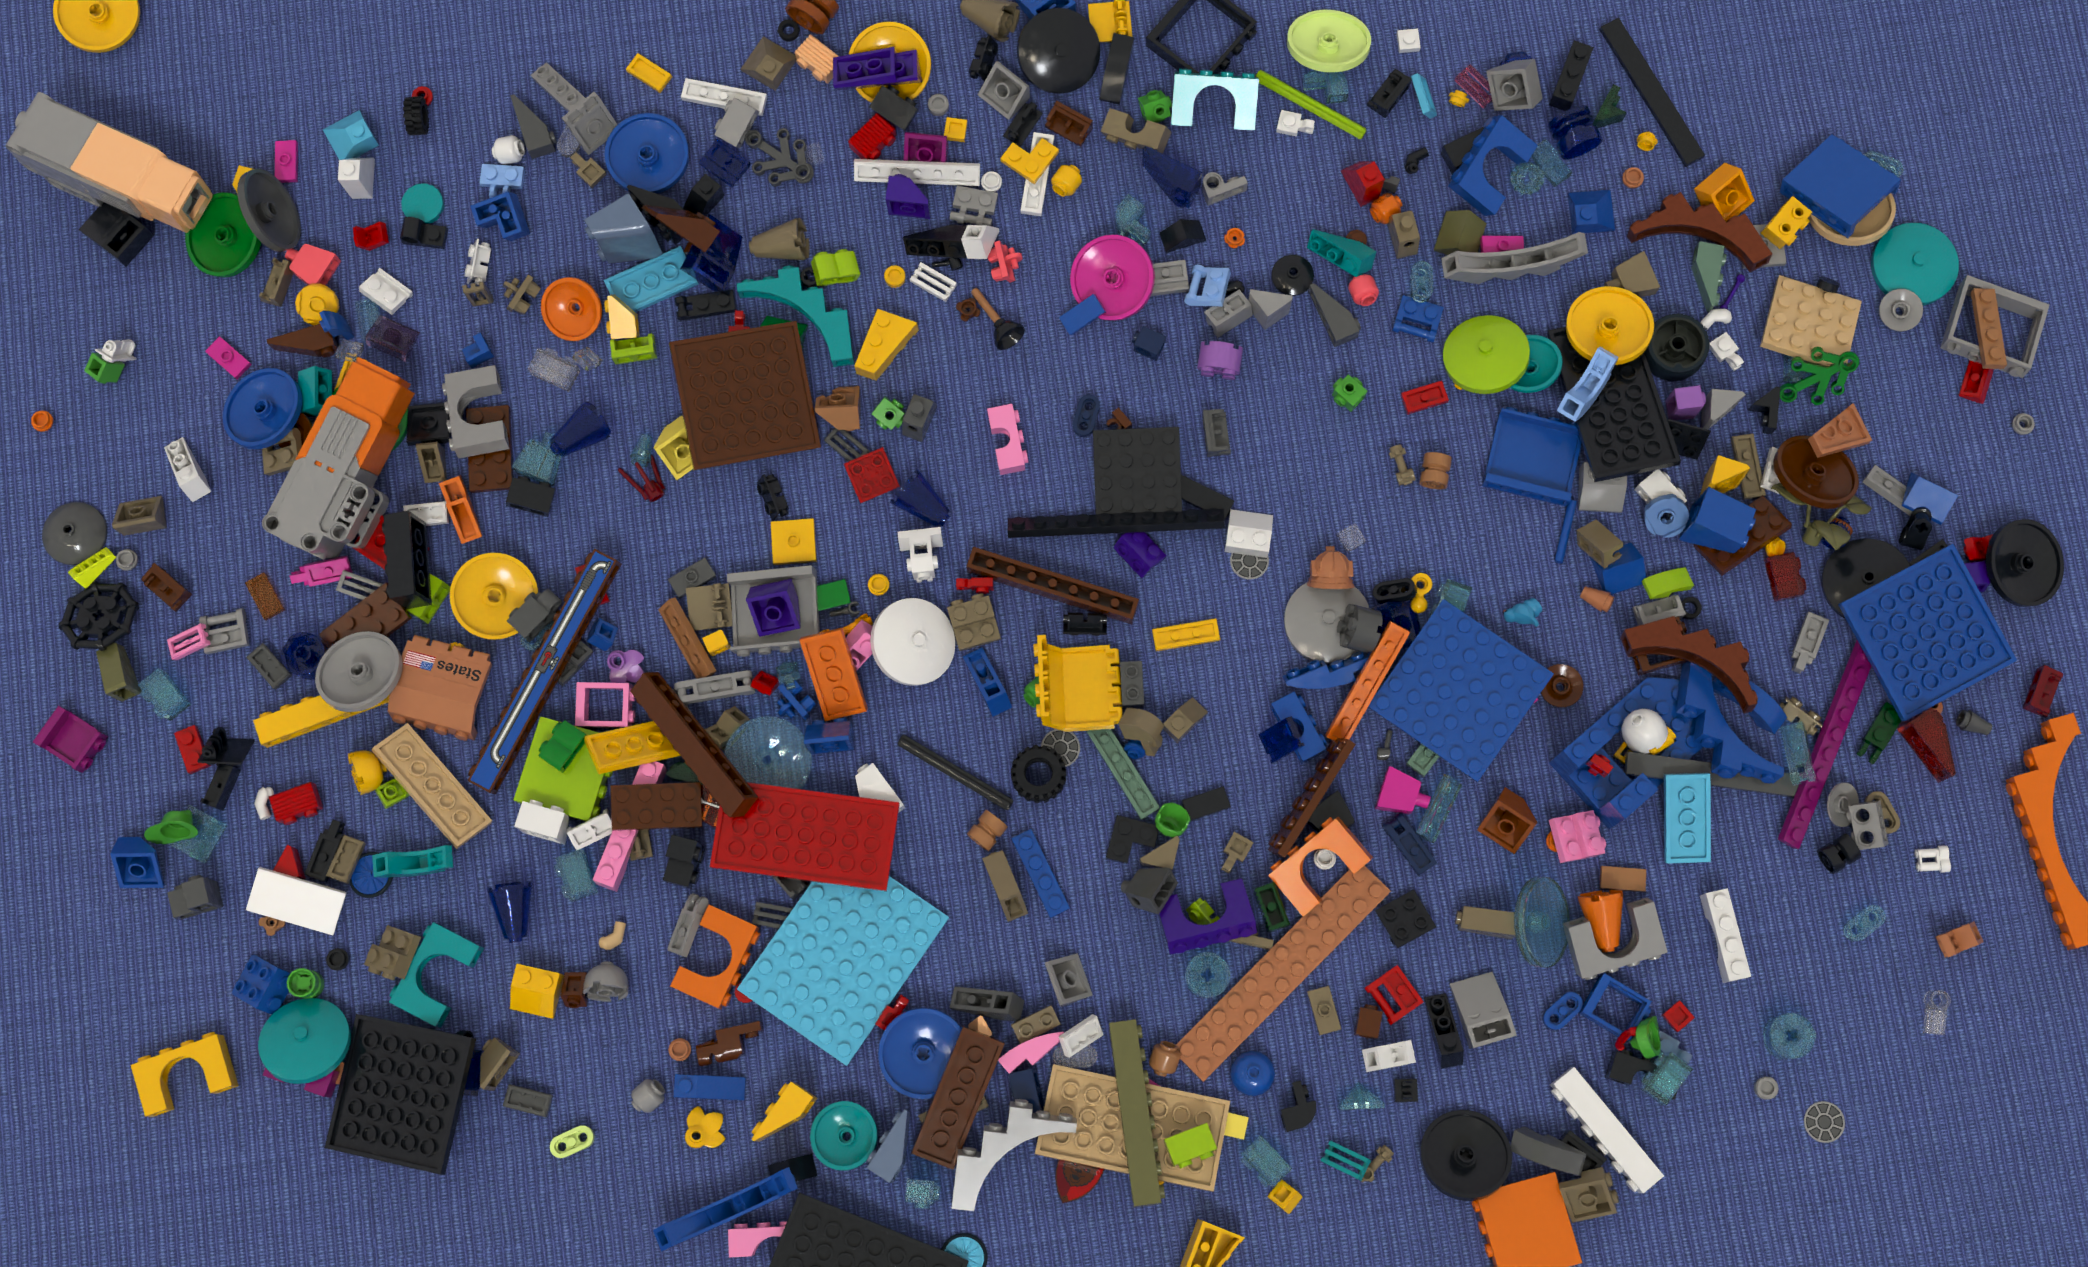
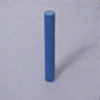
(1566, 527)

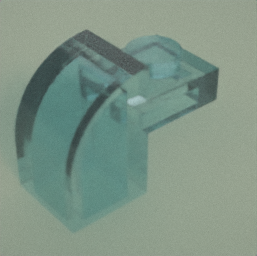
(1333, 83)
(1127, 220)

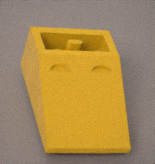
(790, 1108)

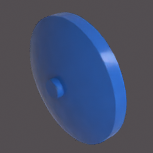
(647, 153)
(262, 408)
(917, 1050)

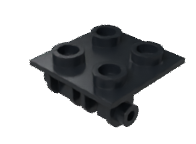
(1688, 438)
(225, 750)
(1405, 919)

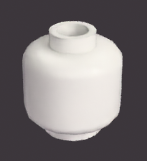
(508, 150)

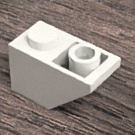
(979, 240)
(1658, 485)

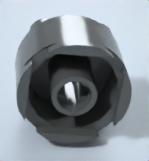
(1360, 628)

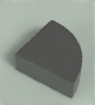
(1391, 184)

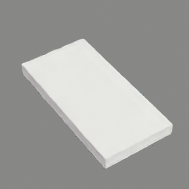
(296, 901)

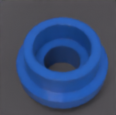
(1134, 749)

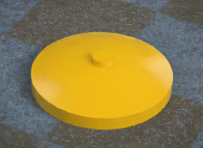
(96, 24)
(902, 39)
(1610, 320)
(488, 591)

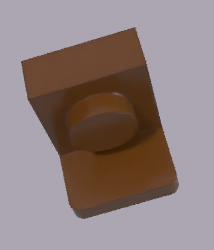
(572, 990)

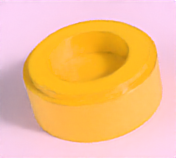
(894, 276)

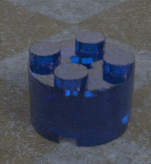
(297, 649)

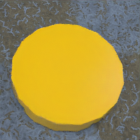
(315, 299)

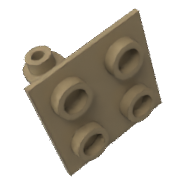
(709, 606)

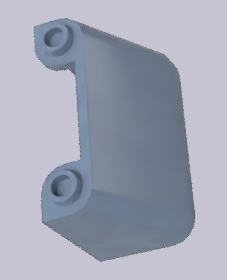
(622, 233)

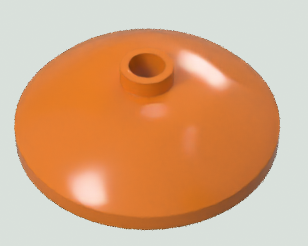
(560, 311)

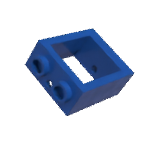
(1597, 991)

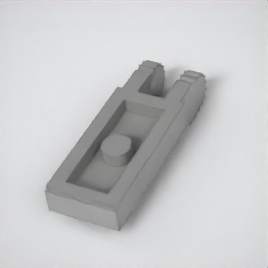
(688, 924)

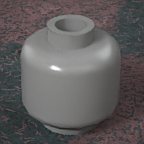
(648, 1095)

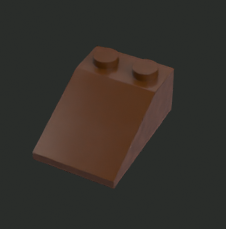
(694, 228)

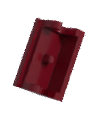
(2042, 690)

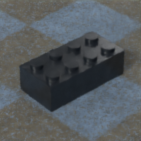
(407, 560)

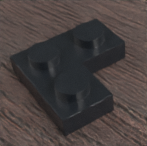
(1125, 833)

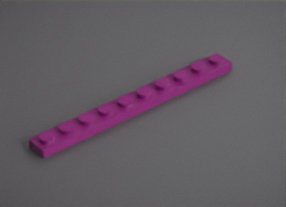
(1826, 747)

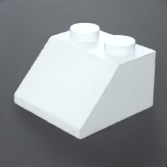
(1249, 533)
(542, 822)

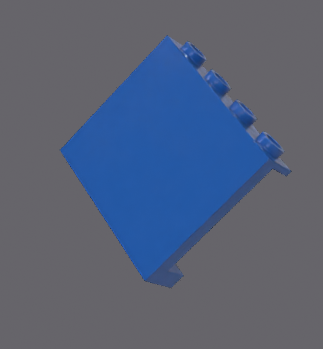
(1839, 184)
(1533, 456)

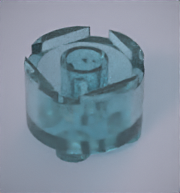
(1217, 967)
(1801, 1032)

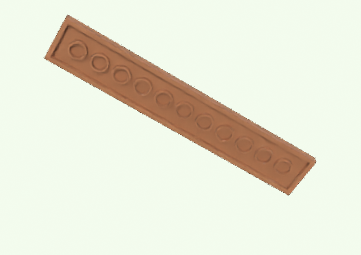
(1280, 971)

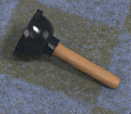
(1006, 332)

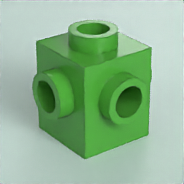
(1155, 106)
(1348, 392)
(887, 405)

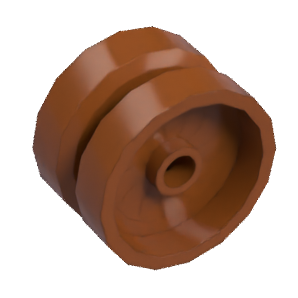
(812, 14)

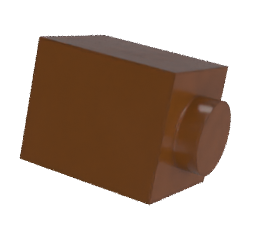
(1368, 1022)

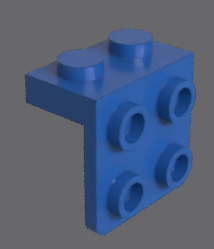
(262, 985)

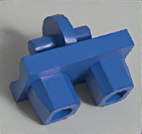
(802, 707)

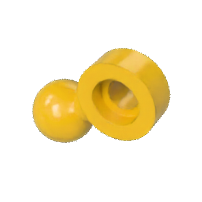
(1419, 603)

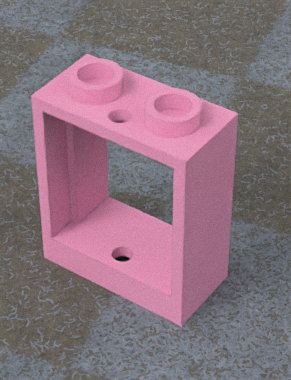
(582, 705)

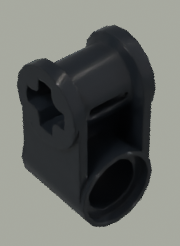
(1917, 529)

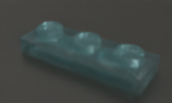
(1439, 808)

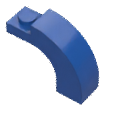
(1766, 713)

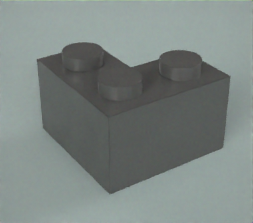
(194, 897)

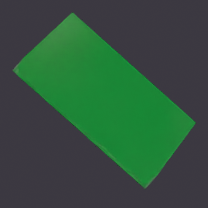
(833, 594)

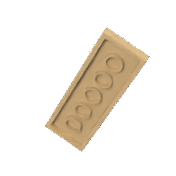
(431, 785)

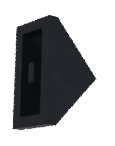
(1182, 234)
(801, 1167)

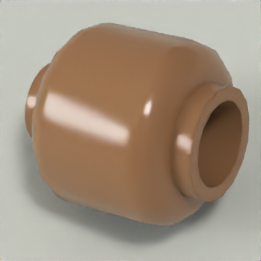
(1164, 1058)

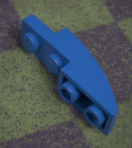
(1318, 675)

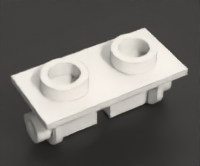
(478, 254)
(117, 350)

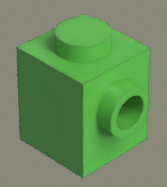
(103, 370)

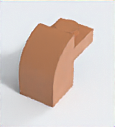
(1959, 939)

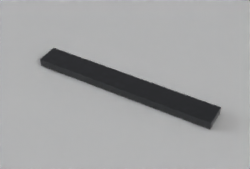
(1652, 92)

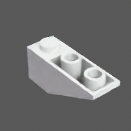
(187, 470)

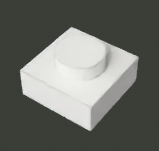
(1408, 40)

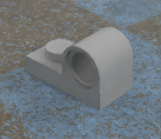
(1223, 190)

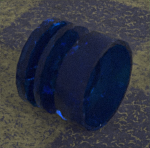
(1575, 132)

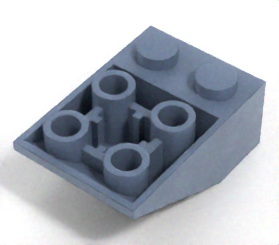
(891, 1155)

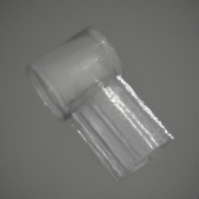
(1935, 1015)

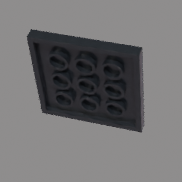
(1137, 470)

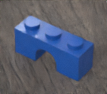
(1294, 706)

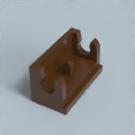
(1069, 123)
(166, 587)

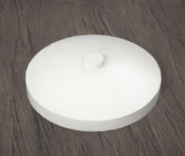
(912, 641)

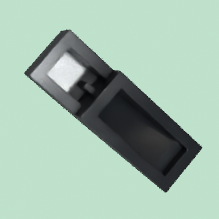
(1116, 68)

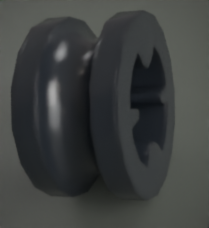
(807, 283)

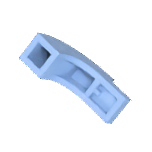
(1590, 385)

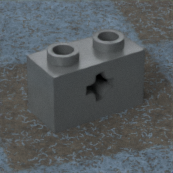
(1132, 685)

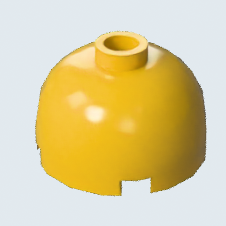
(366, 770)

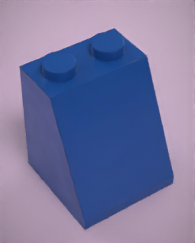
(1718, 522)

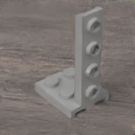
(586, 117)

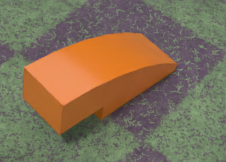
(460, 509)

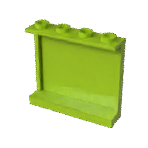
(574, 790)

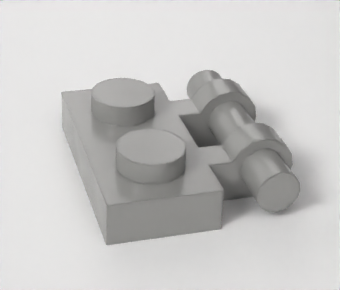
(976, 201)

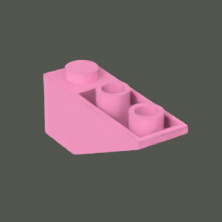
(859, 643)

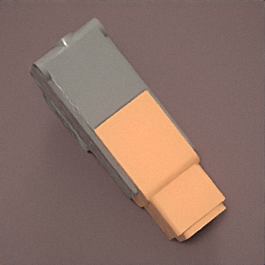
(106, 165)

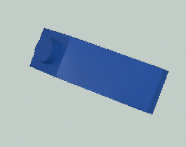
(987, 682)
(709, 1087)

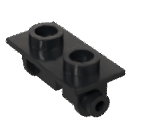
(986, 50)
(1023, 124)
(768, 487)
(1094, 625)

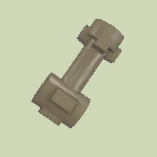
(1404, 476)
(1384, 1154)

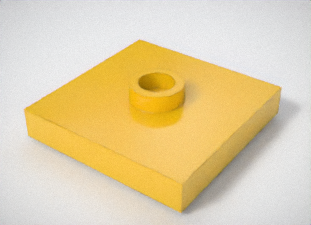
(793, 541)

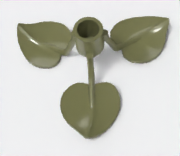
(1817, 529)

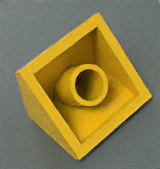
(1724, 475)

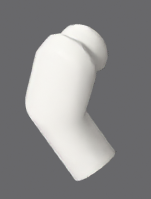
(1716, 315)
(261, 802)

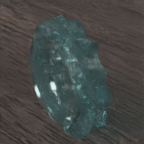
(1522, 170)

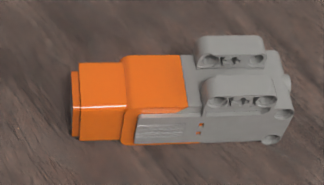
(338, 464)

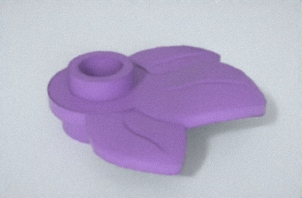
(629, 668)

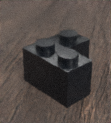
(683, 861)

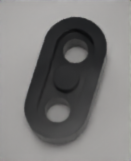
(1396, 591)

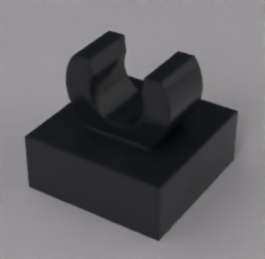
(1405, 1090)

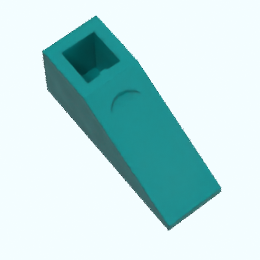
(1343, 252)

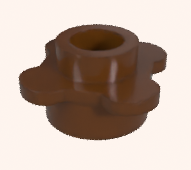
(968, 303)

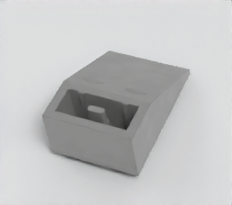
(1482, 1010)

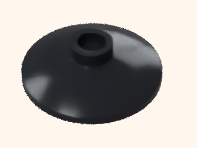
(1288, 283)

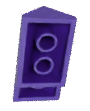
(876, 69)

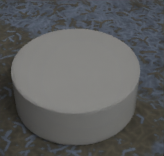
(938, 105)
(1766, 1088)

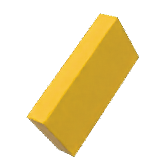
(648, 73)

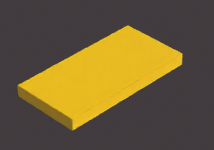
(628, 747)

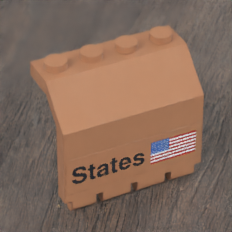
(439, 687)

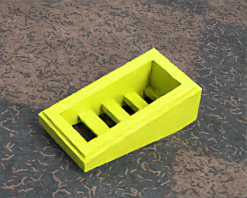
(92, 567)

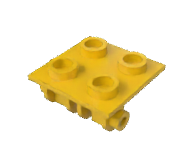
(1110, 19)

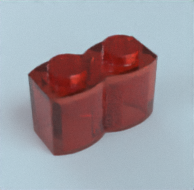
(1785, 576)

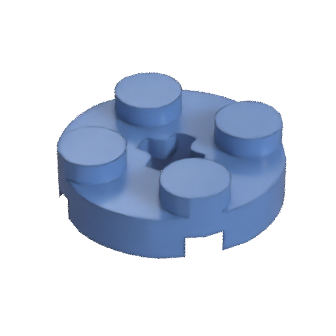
(1666, 504)

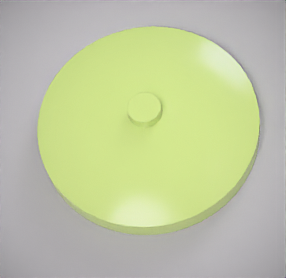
(1328, 41)

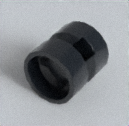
(1840, 852)

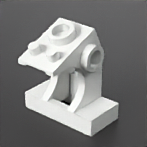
(921, 564)

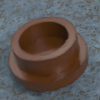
(1357, 235)

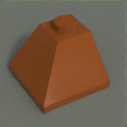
(1508, 821)

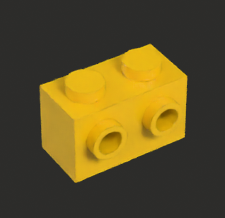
(1786, 222)

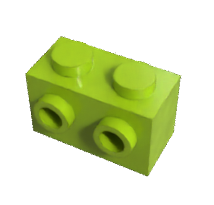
(1190, 1145)

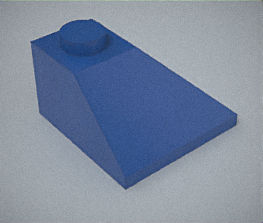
(1591, 211)
(136, 864)

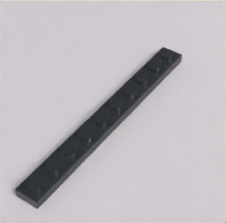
(1115, 523)

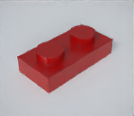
(1424, 397)
(191, 747)

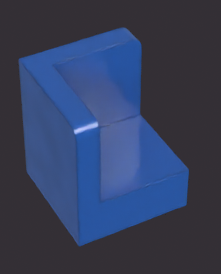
(478, 351)

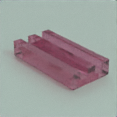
(1458, 79)

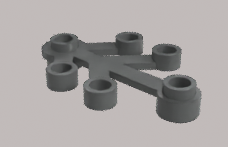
(782, 158)

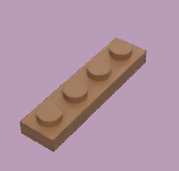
(1988, 328)
(686, 639)

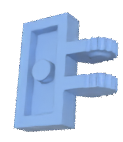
(501, 177)

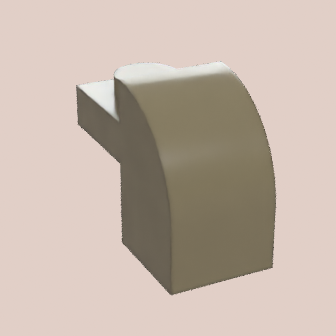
(726, 725)
(1142, 726)

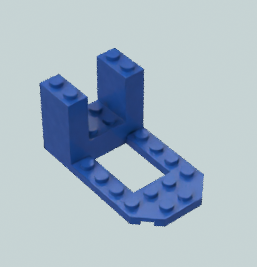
(1616, 794)

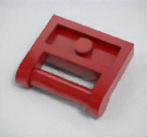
(1399, 989)

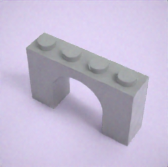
(461, 390)
(1645, 943)

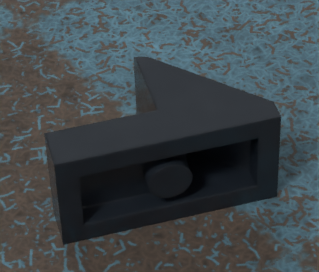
(1768, 406)

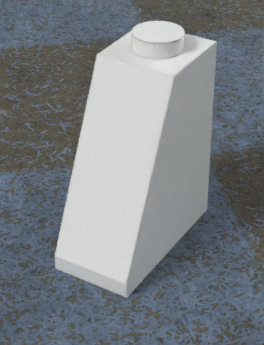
(357, 177)
(874, 786)

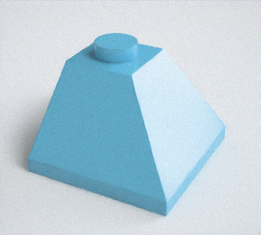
(351, 136)

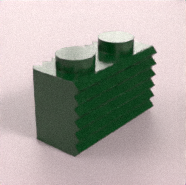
(1271, 907)

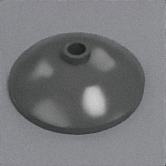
(85, 538)

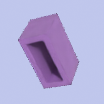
(1685, 403)

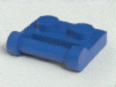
(1421, 313)

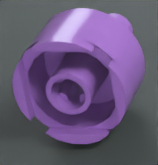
(1219, 359)

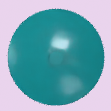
(1915, 260)
(304, 1040)

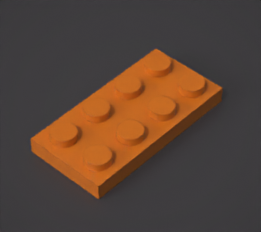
(833, 674)

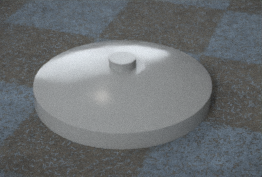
(1313, 621)
(358, 671)

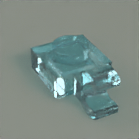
(788, 673)

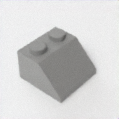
(1515, 85)
(1601, 495)

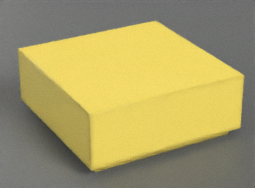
(1236, 1126)

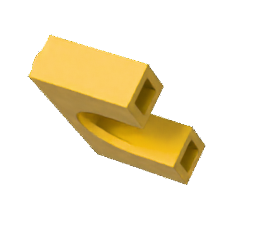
(153, 1072)

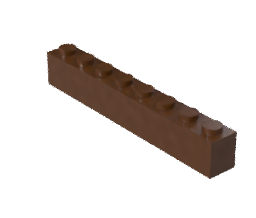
(1052, 585)
(694, 744)

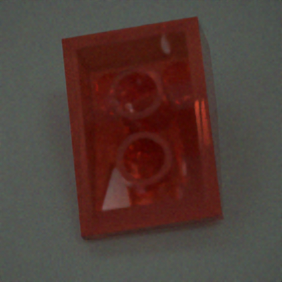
(1930, 742)

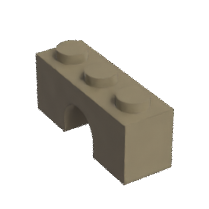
(1118, 128)

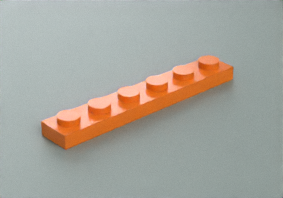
(1368, 682)

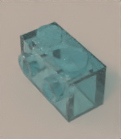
(922, 1192)

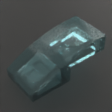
(1548, 161)

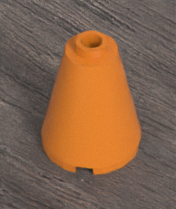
(1605, 916)

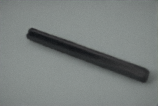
(955, 772)

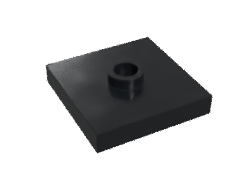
(427, 424)

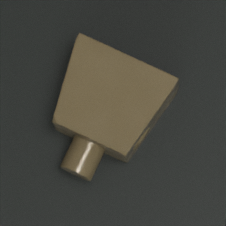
(1404, 230)
(1635, 276)

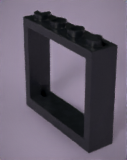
(1174, 15)

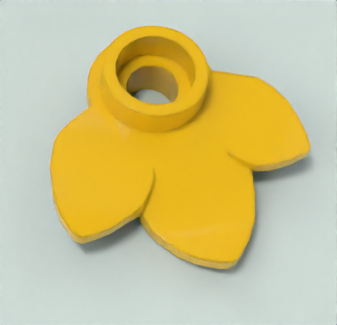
(706, 1126)

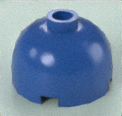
(1252, 1073)

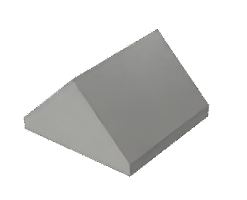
(1004, 91)
(1269, 306)
(1718, 405)
(1068, 979)

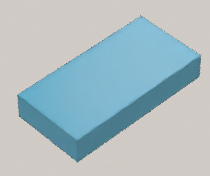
(1424, 95)

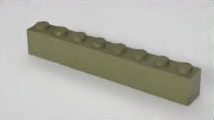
(1134, 1113)

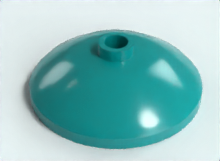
(1546, 363)
(829, 1131)

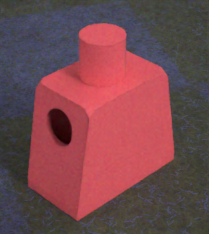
(312, 264)

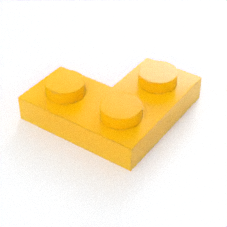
(1030, 165)

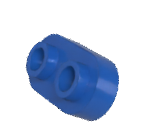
(1562, 1011)

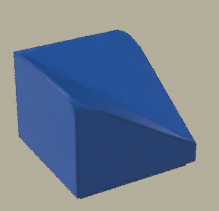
(602, 634)

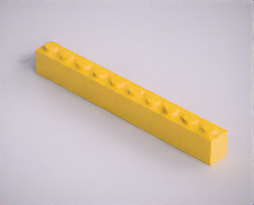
(302, 718)

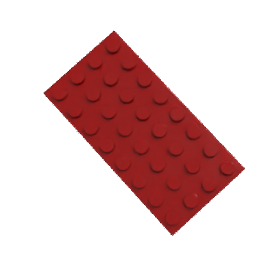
(809, 837)

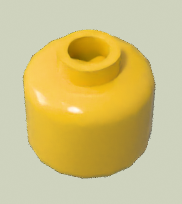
(1066, 180)

